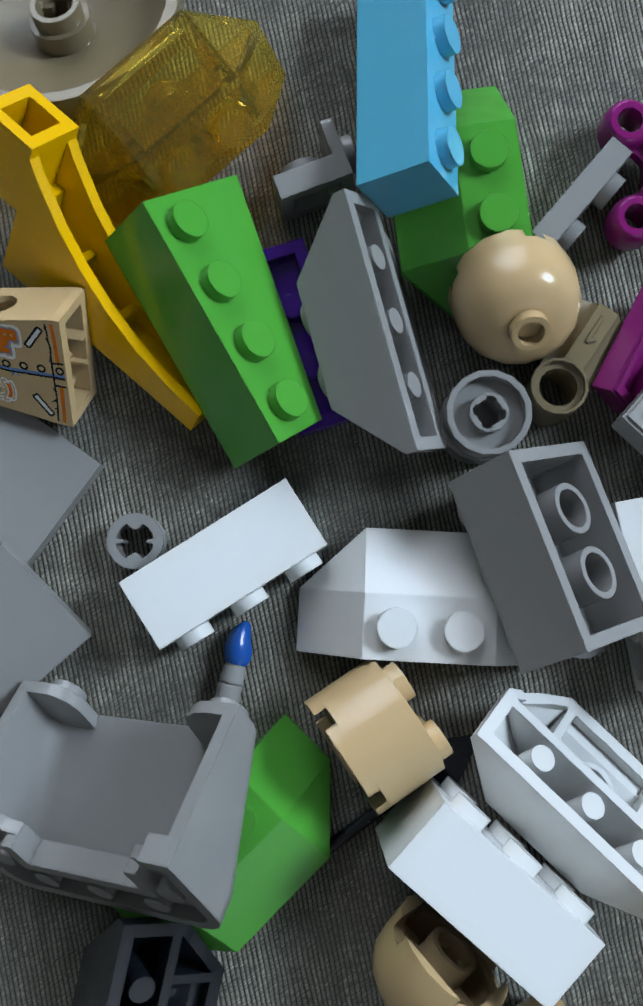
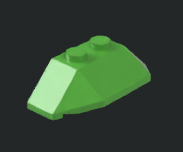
(488, 201)
(281, 835)

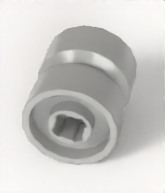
(485, 416)

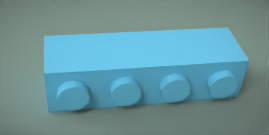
(407, 103)

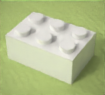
(490, 888)

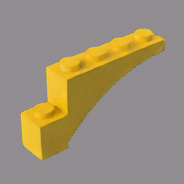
(62, 243)

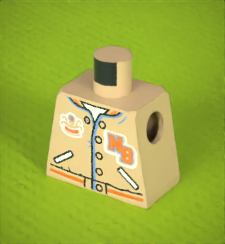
(46, 353)

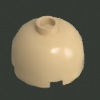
(515, 297)
(431, 963)

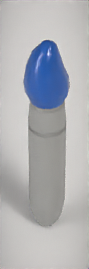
(237, 656)

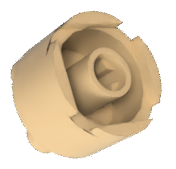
(379, 732)

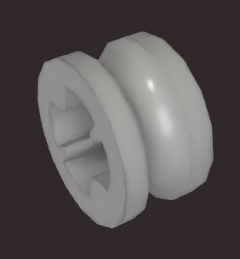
(137, 522)

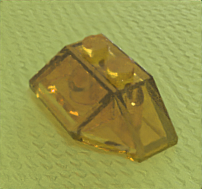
(177, 108)

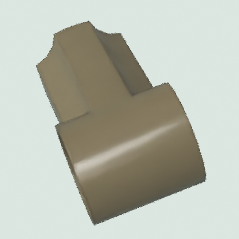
(574, 363)

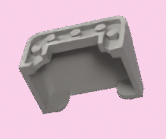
(124, 804)

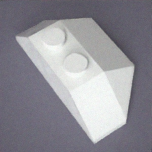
(403, 601)
(566, 792)

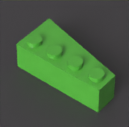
(218, 313)

